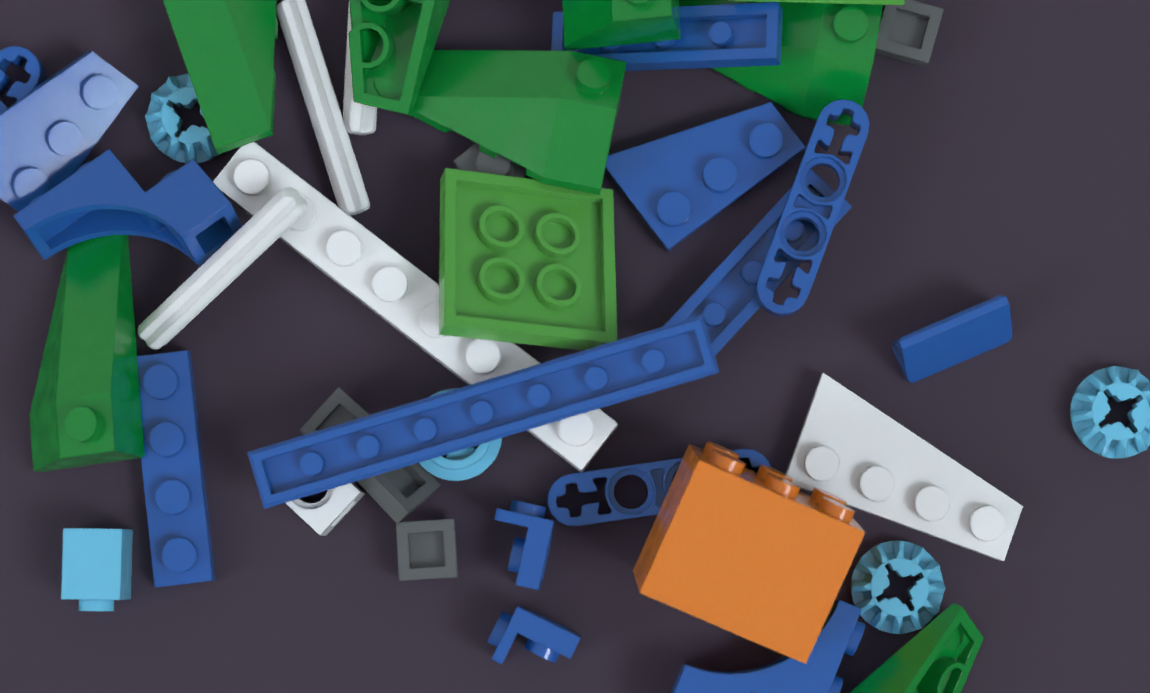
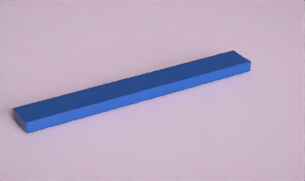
(483, 411)

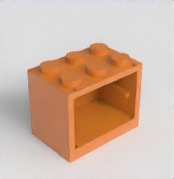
(748, 551)

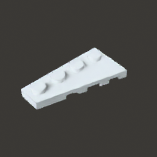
(896, 474)

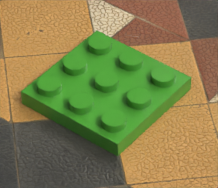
(526, 262)

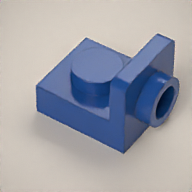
(529, 554)
(544, 635)

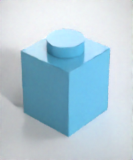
(96, 567)

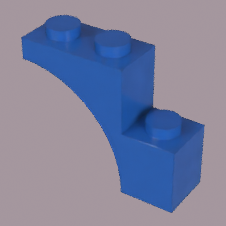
(108, 201)
(786, 675)

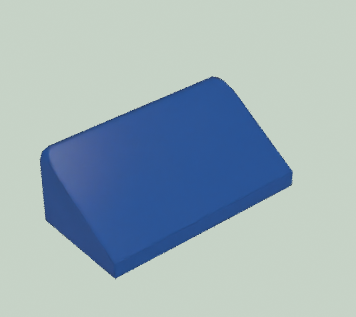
(954, 339)

